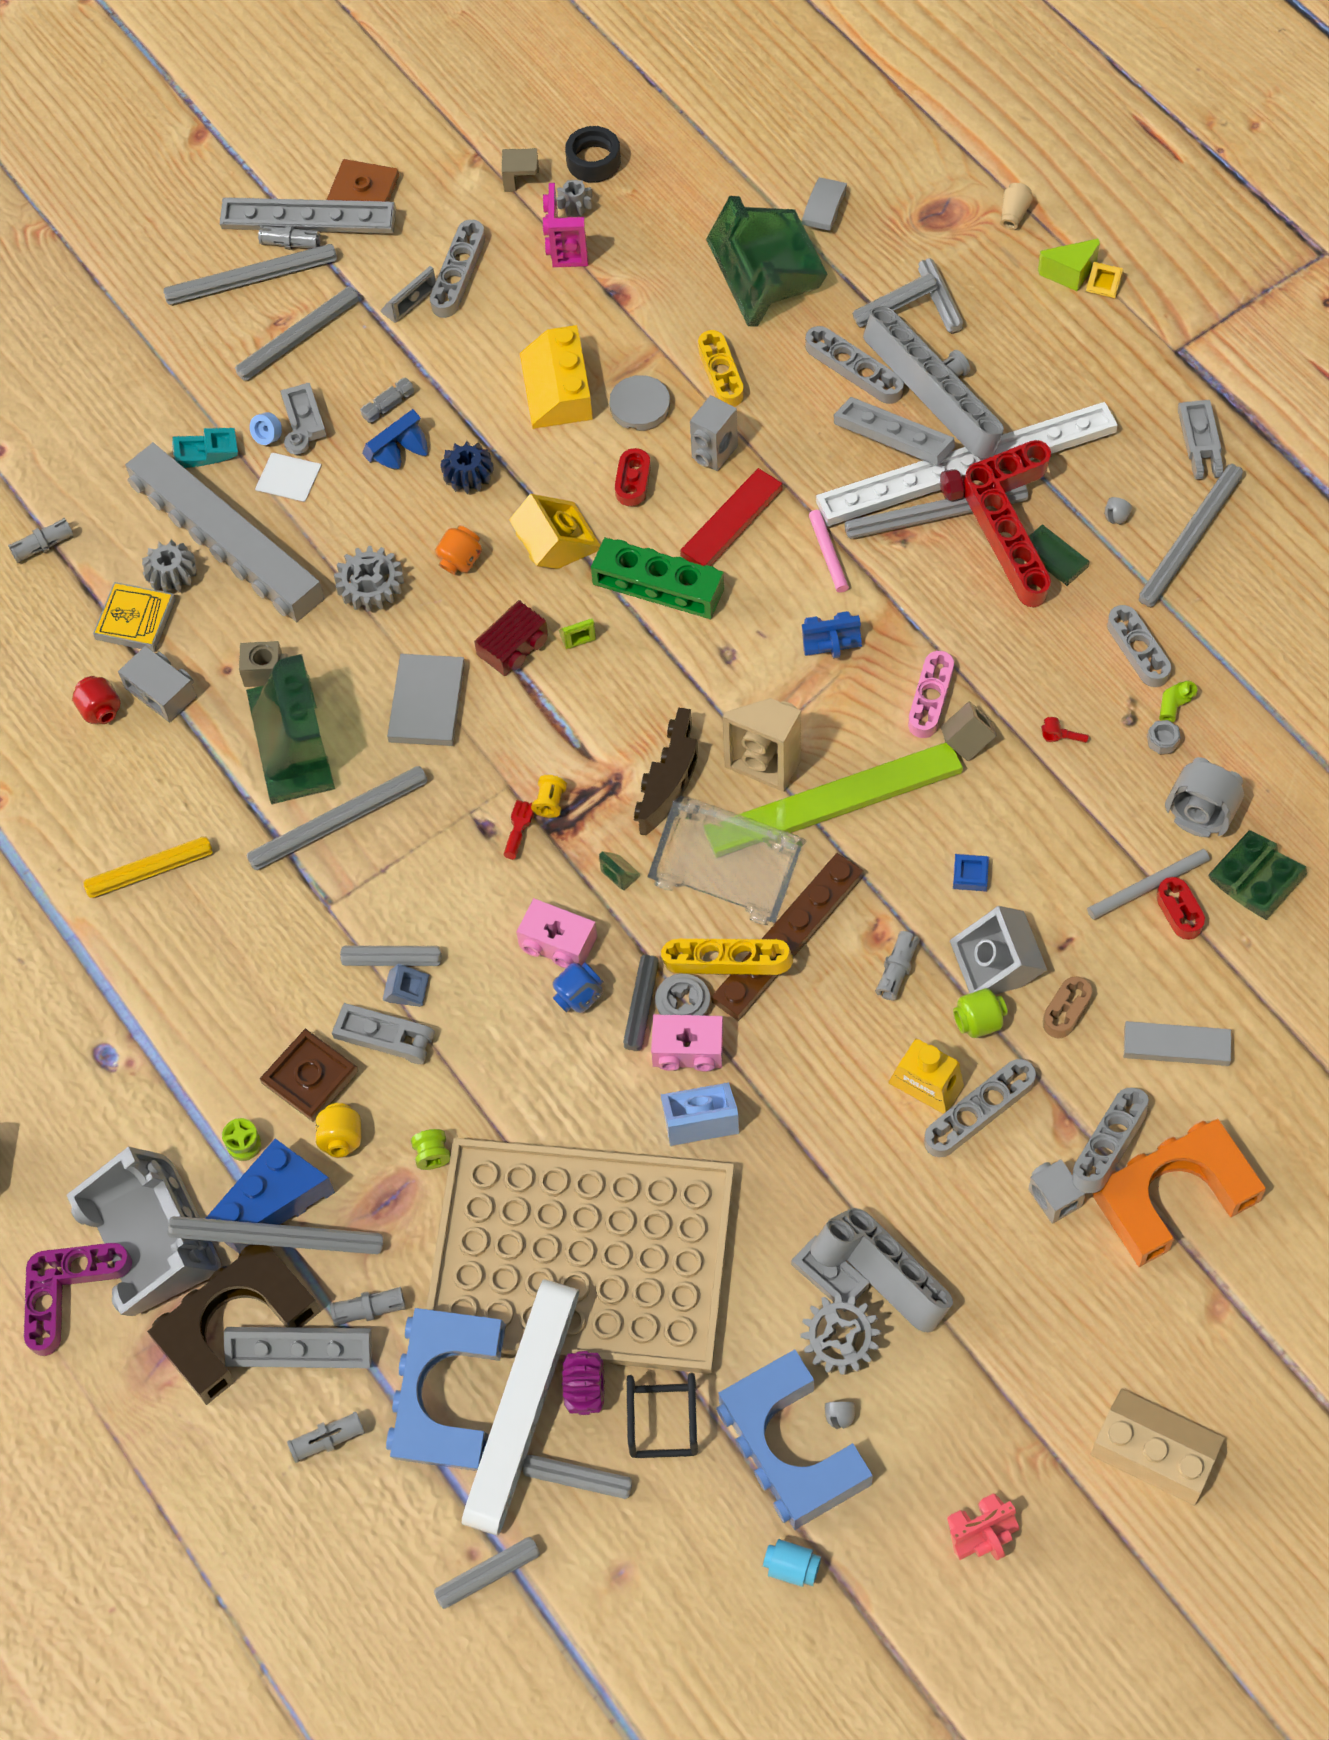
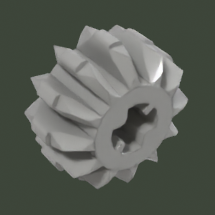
(169, 566)

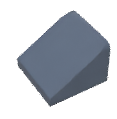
(405, 986)

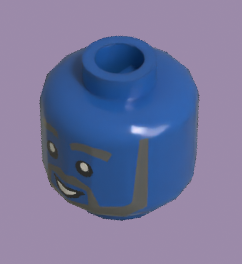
(577, 987)

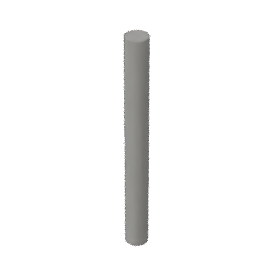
(1147, 884)

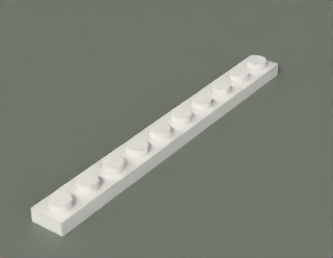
(924, 477)

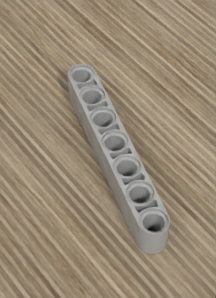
(933, 382)

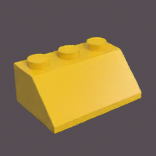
(556, 378)

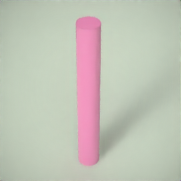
(828, 551)

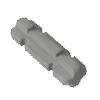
(387, 400)

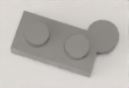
(303, 417)

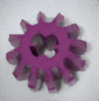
(583, 1383)

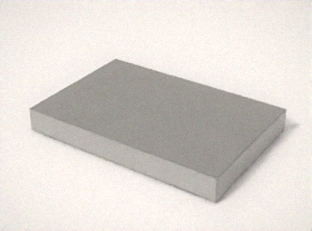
(426, 699)

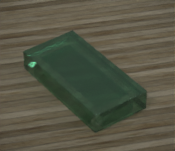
(1058, 556)

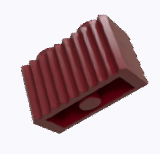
(512, 638)

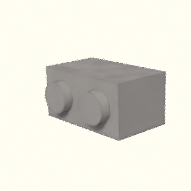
(158, 683)

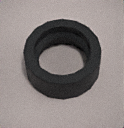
(593, 170)

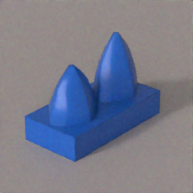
(406, 432)

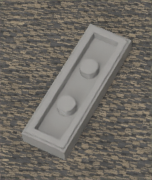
(1177, 1043)

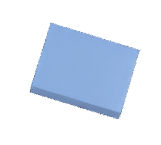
(700, 1114)

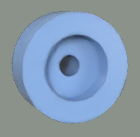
(265, 428)

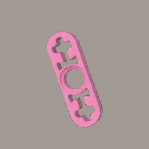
(935, 706)

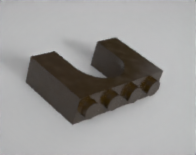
(254, 1275)

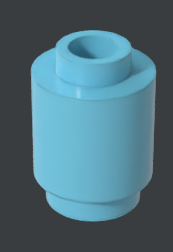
(792, 1563)

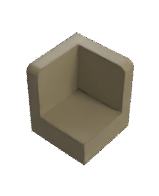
(518, 163)
(968, 731)

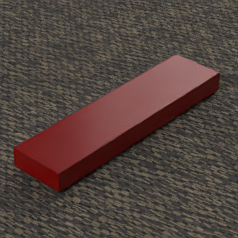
(731, 519)

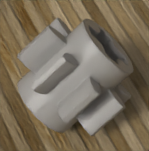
(574, 198)

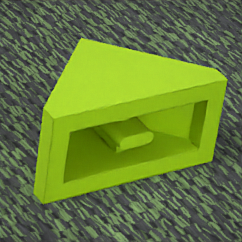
(1069, 263)

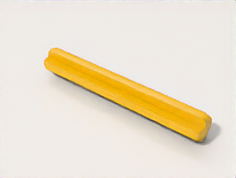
(147, 867)

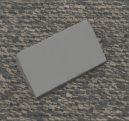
(410, 296)

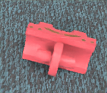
(985, 1532)

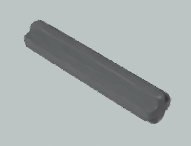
(641, 1002)

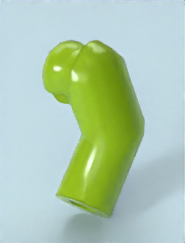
(1176, 697)

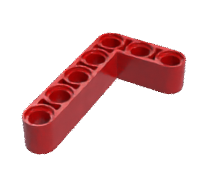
(1005, 519)

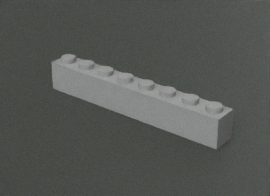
(224, 532)

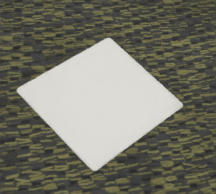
(288, 477)

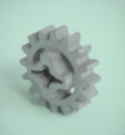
(369, 578)
(848, 1349)

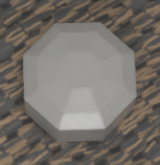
(1163, 737)

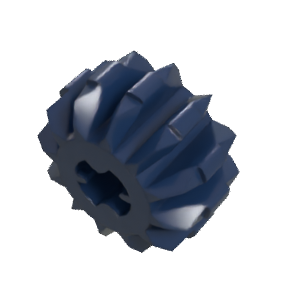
(467, 467)

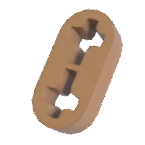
(1073, 1011)

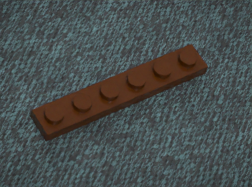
(794, 928)

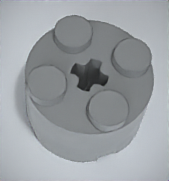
(1205, 798)

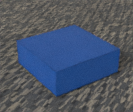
(970, 872)

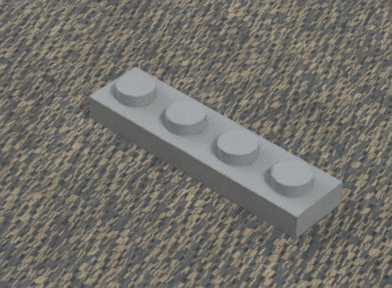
(894, 431)
(298, 1347)

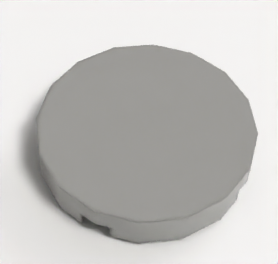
(639, 402)

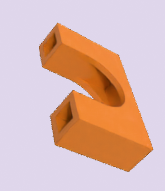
(1202, 1152)

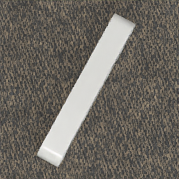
(520, 1407)

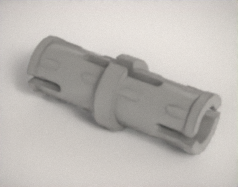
(288, 237)
(40, 540)
(897, 965)
(367, 1306)
(302, 1447)

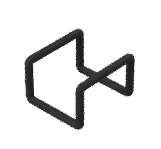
(691, 1388)

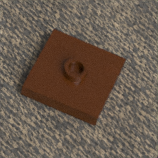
(309, 1074)

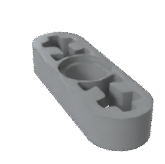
(1139, 660)

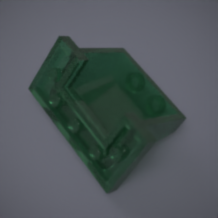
(763, 256)
(289, 733)

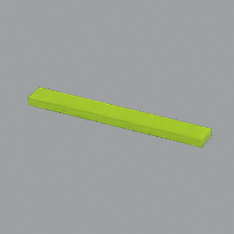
(859, 789)

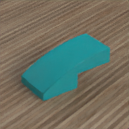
(211, 448)

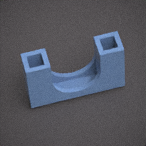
(432, 1339)
(799, 1491)

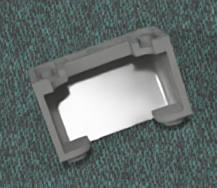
(132, 1207)

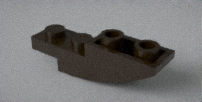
(670, 776)

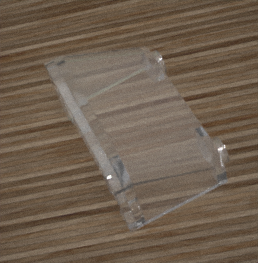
(727, 857)

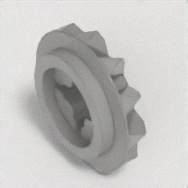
(677, 986)

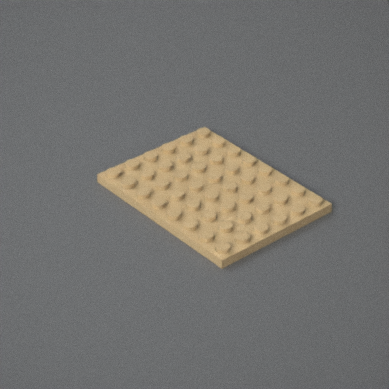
(620, 1227)

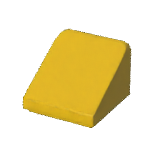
(1104, 280)

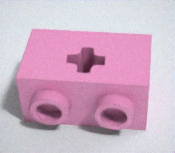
(556, 934)
(672, 1033)

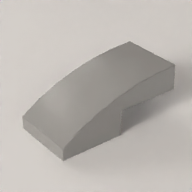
(824, 203)

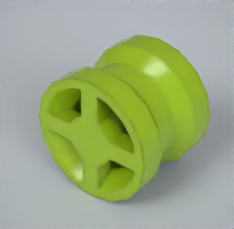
(237, 1132)
(430, 1149)

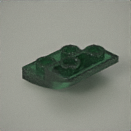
(1257, 874)

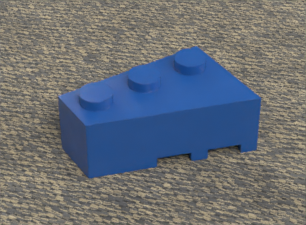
(273, 1190)

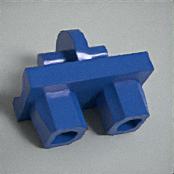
(831, 635)

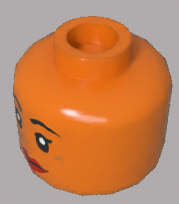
(458, 550)

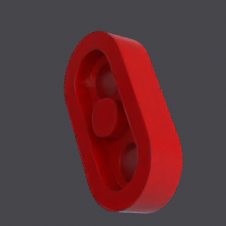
(632, 479)

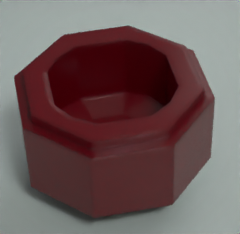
(952, 484)

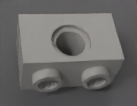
(713, 433)

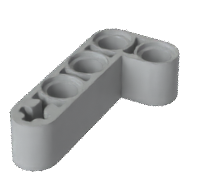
(885, 1264)

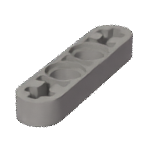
(453, 267)
(857, 361)
(983, 1111)
(1105, 1137)

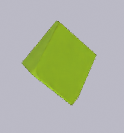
(578, 633)

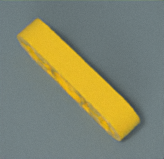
(723, 357)

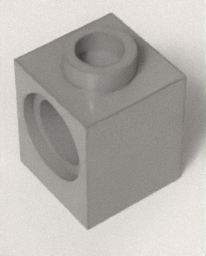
(1055, 1191)

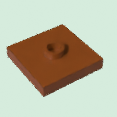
(363, 182)

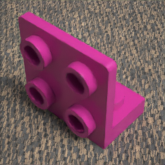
(566, 235)

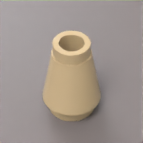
(1015, 204)

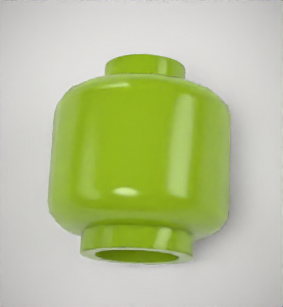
(980, 1013)

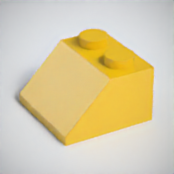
(553, 531)

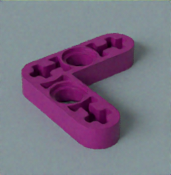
(53, 1282)

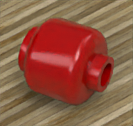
(96, 700)

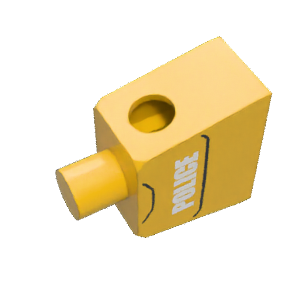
(926, 1074)

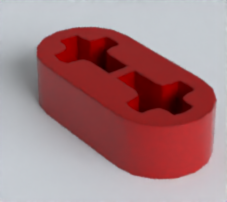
(1186, 904)

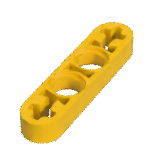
(727, 950)

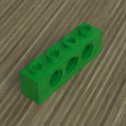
(667, 590)

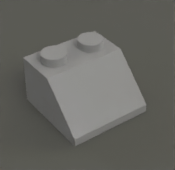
(998, 952)

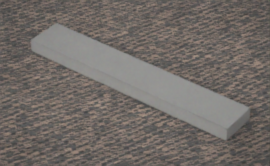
(308, 215)

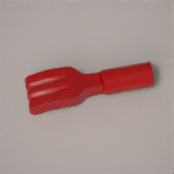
(521, 819)

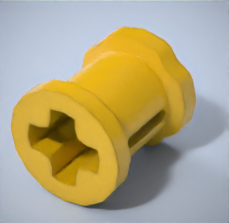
(545, 789)

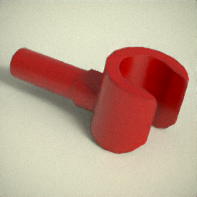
(1052, 731)

